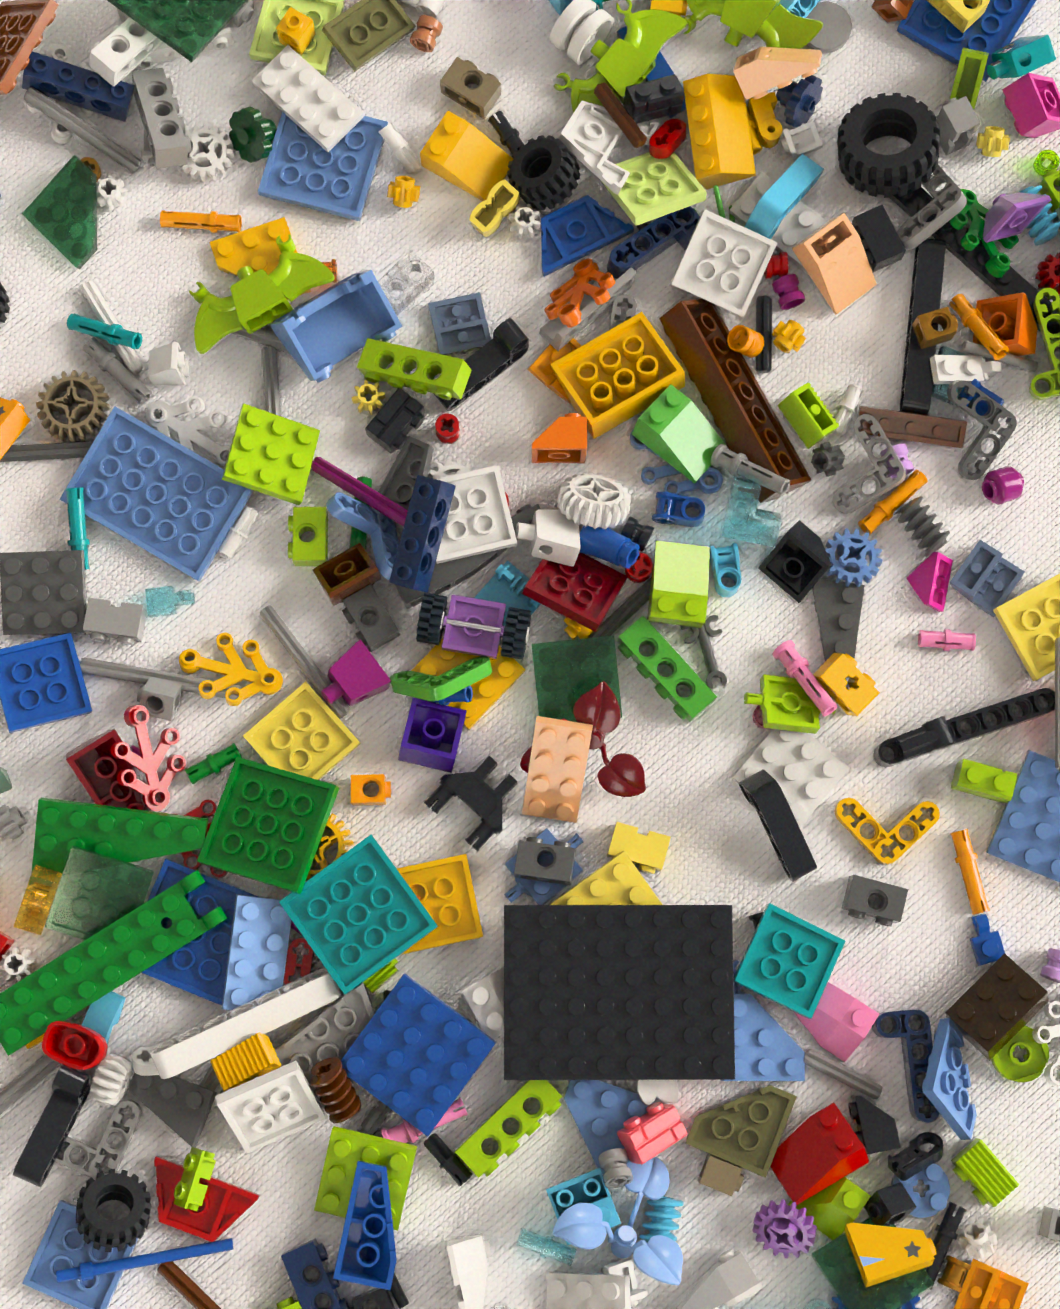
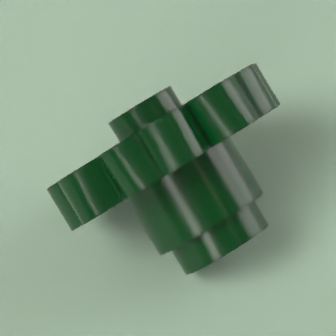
(251, 134)

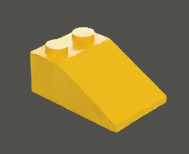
(465, 156)

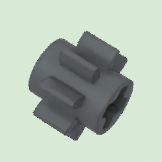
(828, 459)

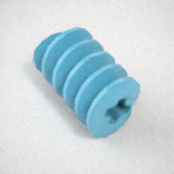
(1042, 225)
(662, 1218)

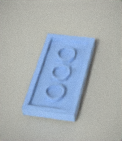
(255, 950)

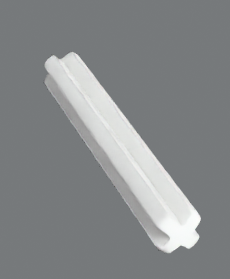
(105, 315)

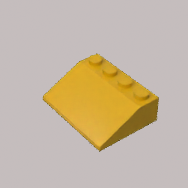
(618, 374)

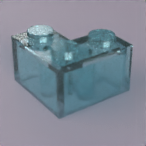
(744, 520)

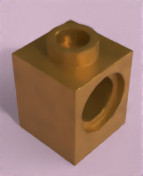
(927, 335)

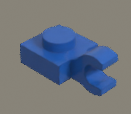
(986, 945)

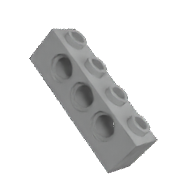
(160, 118)

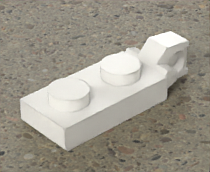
(962, 367)

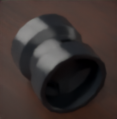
(643, 532)

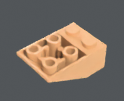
(773, 67)
(836, 262)

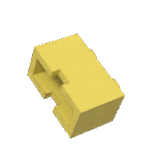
(643, 850)

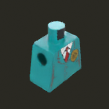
(1014, 60)

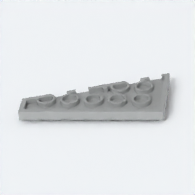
(328, 1033)

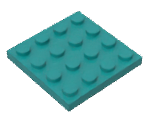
(358, 914)

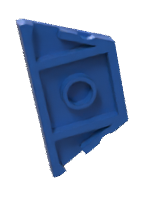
(577, 232)

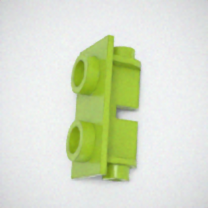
(196, 1165)

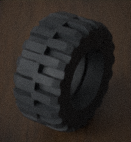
(888, 117)

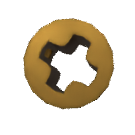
(954, 1273)

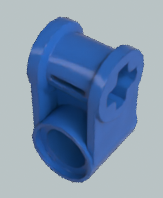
(676, 509)

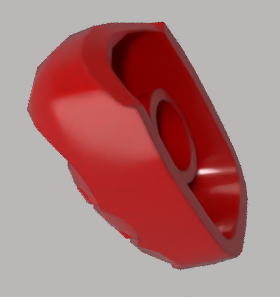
(74, 1045)

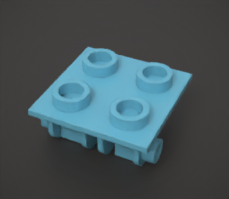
(507, 588)

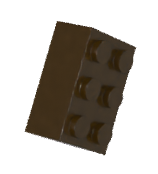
(997, 1006)

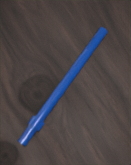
(87, 1270)

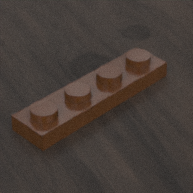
(916, 427)

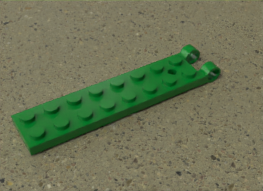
(102, 963)

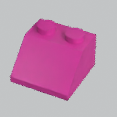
(1034, 105)

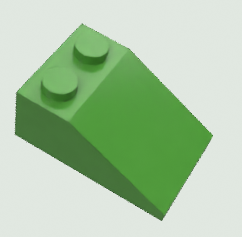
(678, 433)

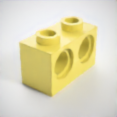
(958, 14)

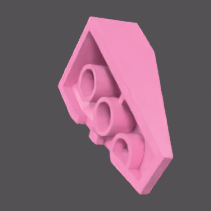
(839, 1022)

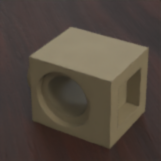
(721, 1175)

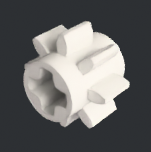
(111, 192)
(520, 226)
(12, 960)
(978, 1240)

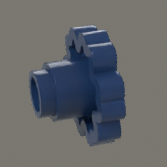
(800, 100)

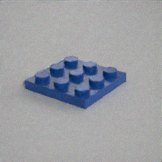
(42, 683)

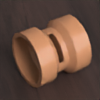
(426, 33)

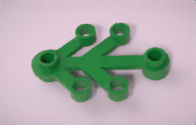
(999, 262)

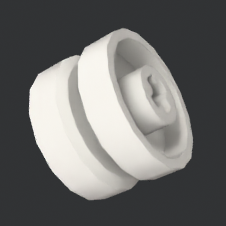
(580, 29)

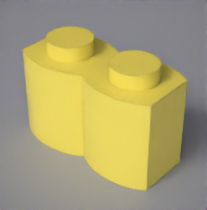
(489, 213)

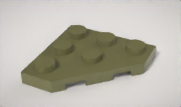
(744, 1129)

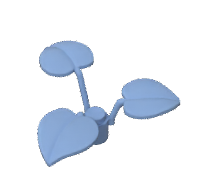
(658, 1258)

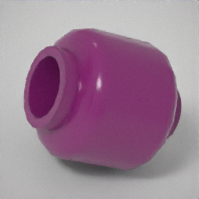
(1003, 485)

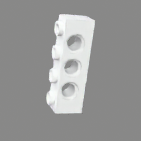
(133, 49)

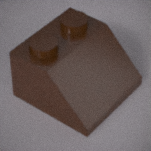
(347, 574)

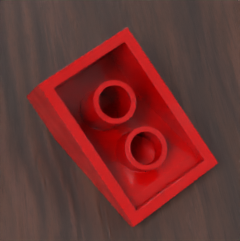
(818, 1154)

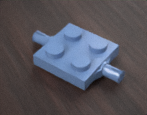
(541, 891)

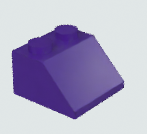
(432, 735)

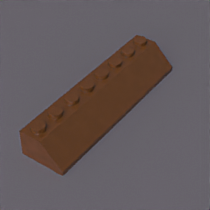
(732, 392)

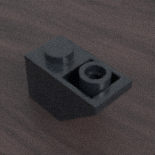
(874, 1126)

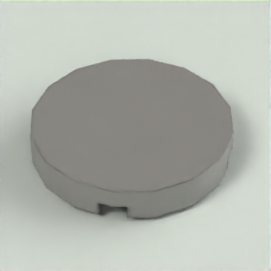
(835, 28)

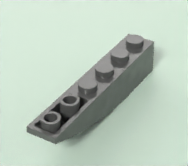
(451, 573)

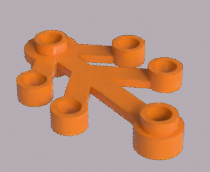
(584, 272)

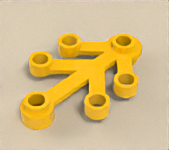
(234, 673)

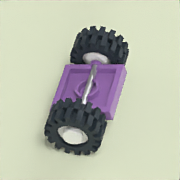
(473, 626)

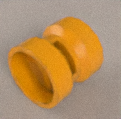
(745, 341)

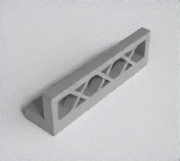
(559, 334)

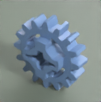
(851, 546)

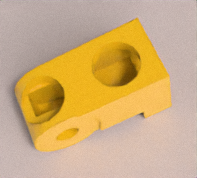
(767, 127)

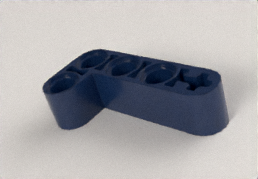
(652, 242)
(911, 1065)

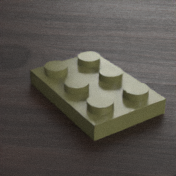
(368, 30)

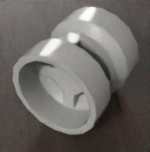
(615, 1168)

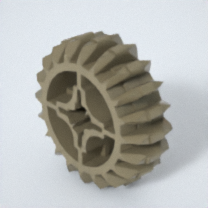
(72, 384)

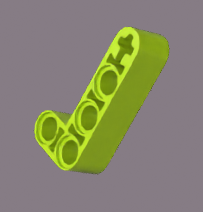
(1051, 342)

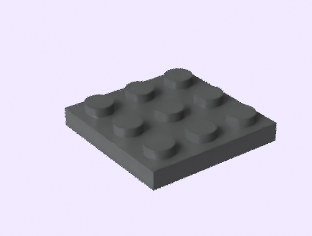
(43, 592)

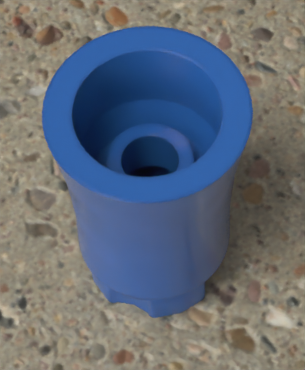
(608, 546)

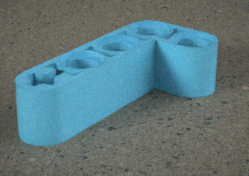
(783, 196)

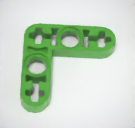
(442, 686)

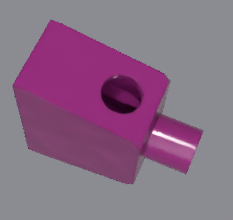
(355, 677)

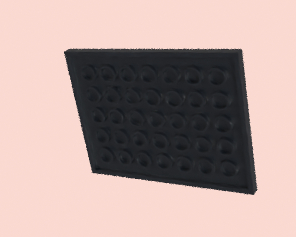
(618, 992)

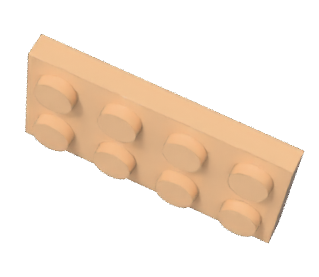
(557, 769)

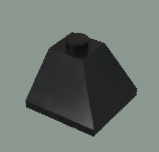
(797, 561)

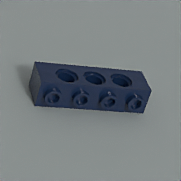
(77, 86)
(422, 533)
(306, 1290)

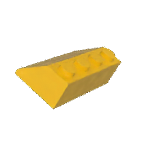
(718, 130)

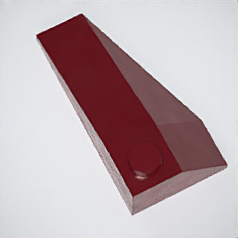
(99, 772)

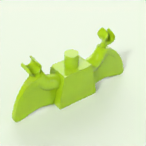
(756, 17)
(628, 59)
(257, 296)

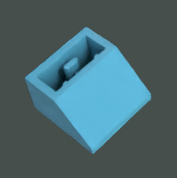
(584, 1189)

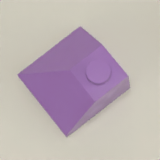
(1012, 214)

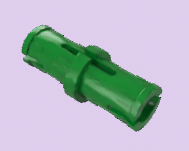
(213, 763)

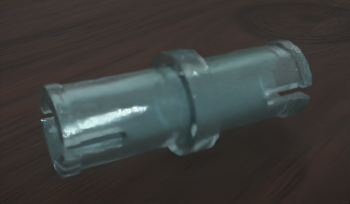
(546, 1246)

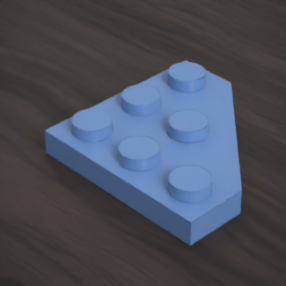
(763, 1046)
(948, 1080)
(600, 1112)

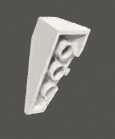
(469, 1269)

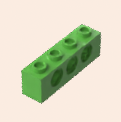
(643, 633)

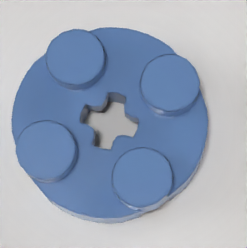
(934, 1198)

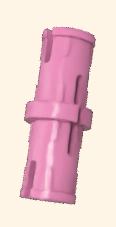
(947, 640)

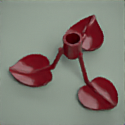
(624, 773)

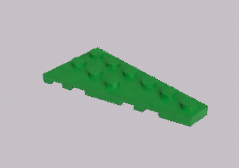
(110, 831)

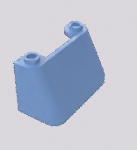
(336, 324)

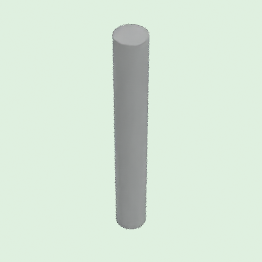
(1010, 359)

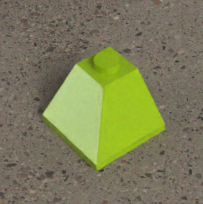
(835, 1207)

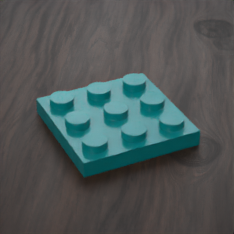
(789, 960)

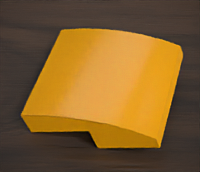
(542, 370)
(990, 1289)

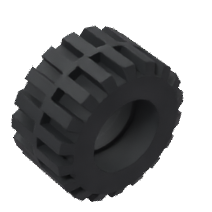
(535, 159)
(107, 1188)

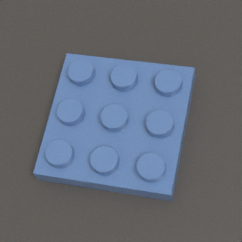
(64, 1249)

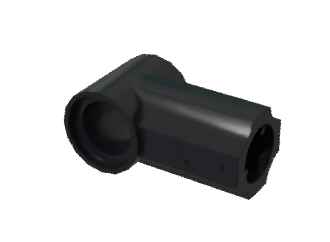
(930, 736)

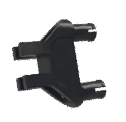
(478, 796)

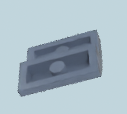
(459, 323)
(986, 578)

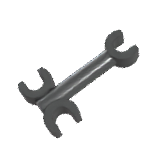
(703, 635)

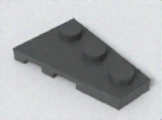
(838, 615)

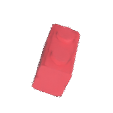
(652, 1132)

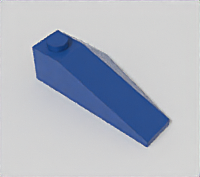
(367, 1238)

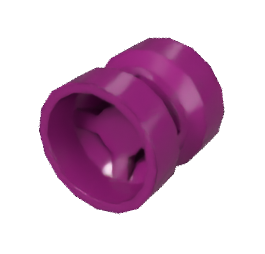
(788, 291)

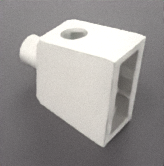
(551, 536)

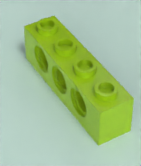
(380, 354)
(471, 1150)

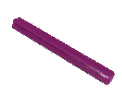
(359, 490)

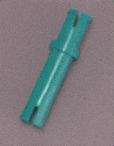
(112, 333)
(77, 522)

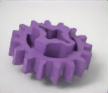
(784, 1228)

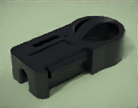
(913, 1159)

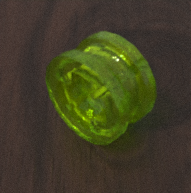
(1041, 157)

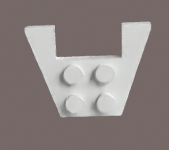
(592, 137)

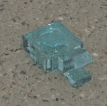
(163, 600)

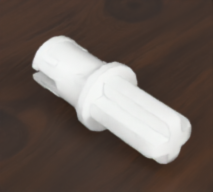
(400, 148)
(847, 408)
(238, 532)

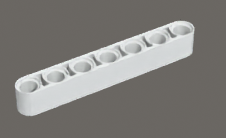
(243, 1022)

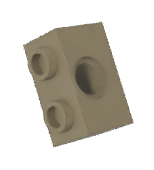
(477, 100)

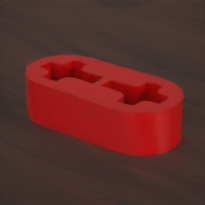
(667, 138)
(292, 958)

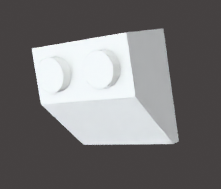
(487, 1002)

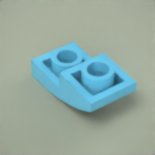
(104, 1014)

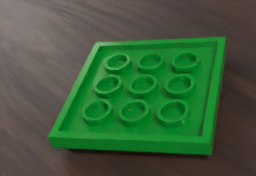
(268, 825)

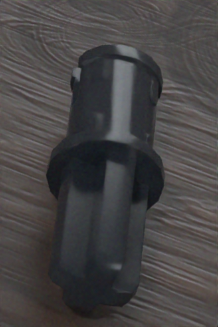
(447, 1159)

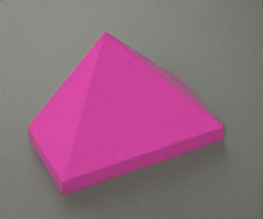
(932, 580)

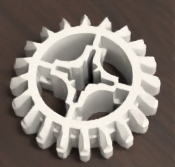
(593, 501)

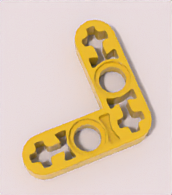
(880, 836)

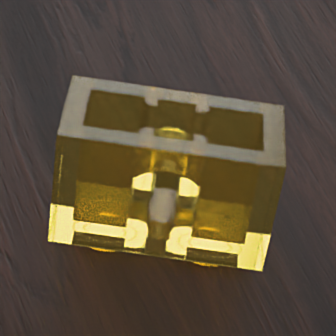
(37, 900)

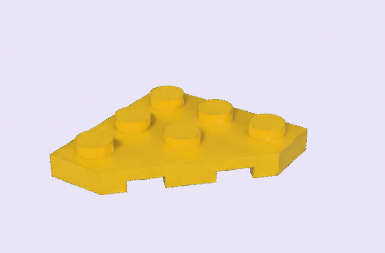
(252, 248)

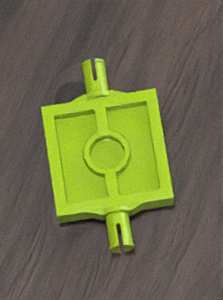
(785, 705)

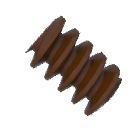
(335, 1090)

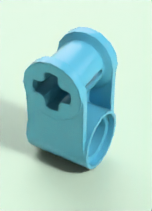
(725, 564)

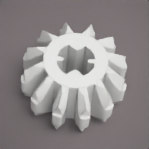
(111, 1080)

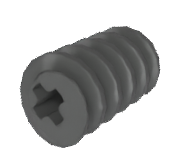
(923, 526)

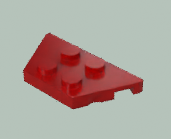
(220, 1206)

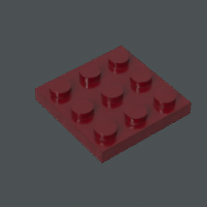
(577, 592)

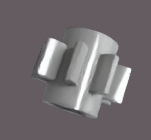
(11, 822)

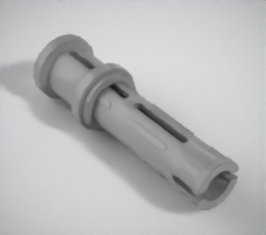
(740, 466)

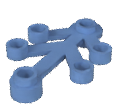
(668, 470)

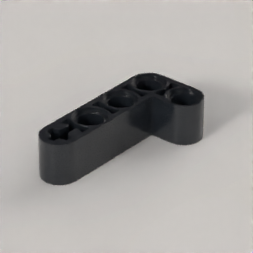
(493, 358)
(779, 823)
(48, 1137)

